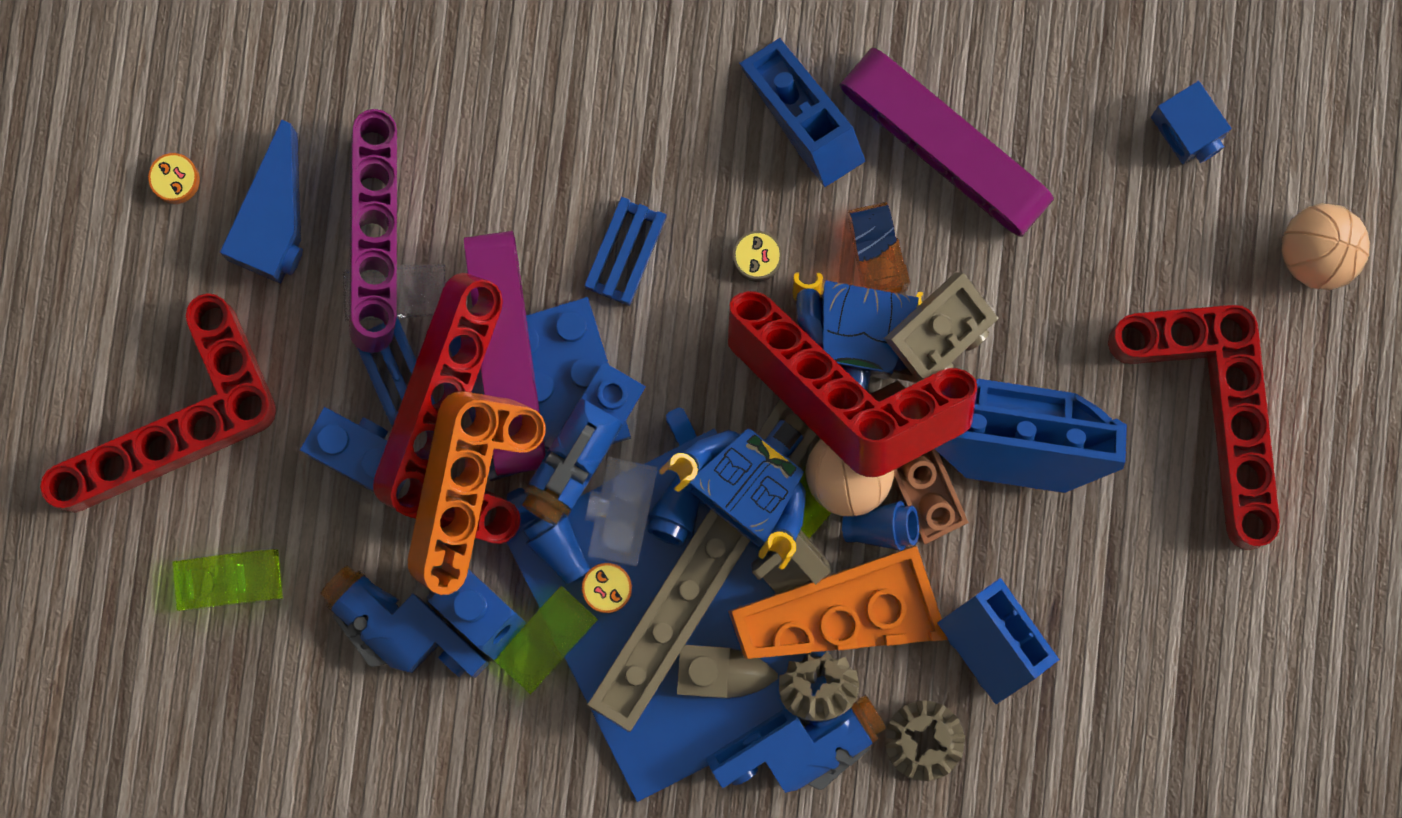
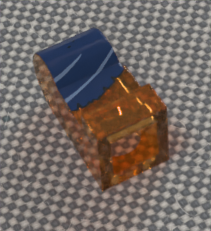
(877, 249)

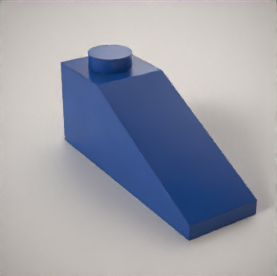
(804, 112)
(269, 220)

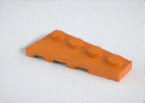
(852, 609)

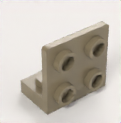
(941, 329)

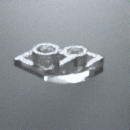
(417, 289)

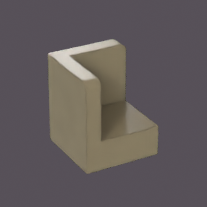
(804, 566)

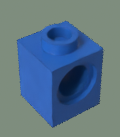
(1192, 124)

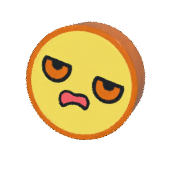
(174, 178)
(607, 588)

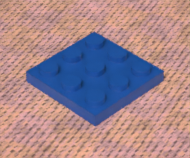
(564, 359)

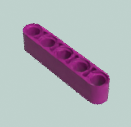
(946, 142)
(376, 208)
(508, 359)

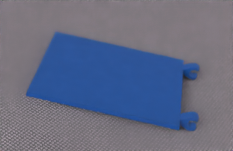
(673, 729)

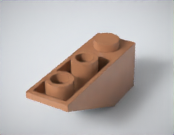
(926, 487)

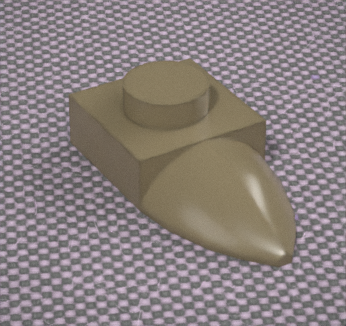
(721, 672)

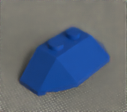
(1037, 439)

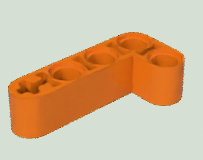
(467, 490)

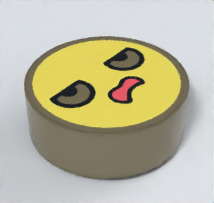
(757, 256)

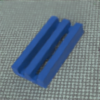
(640, 213)
(392, 367)

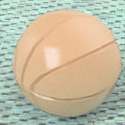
(1325, 246)
(841, 488)

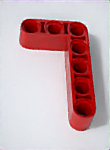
(1226, 402)
(419, 415)
(177, 426)
(858, 428)

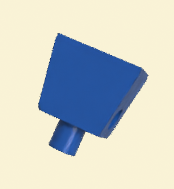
(479, 615)

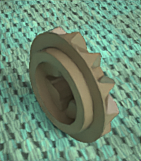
(832, 698)
(902, 748)

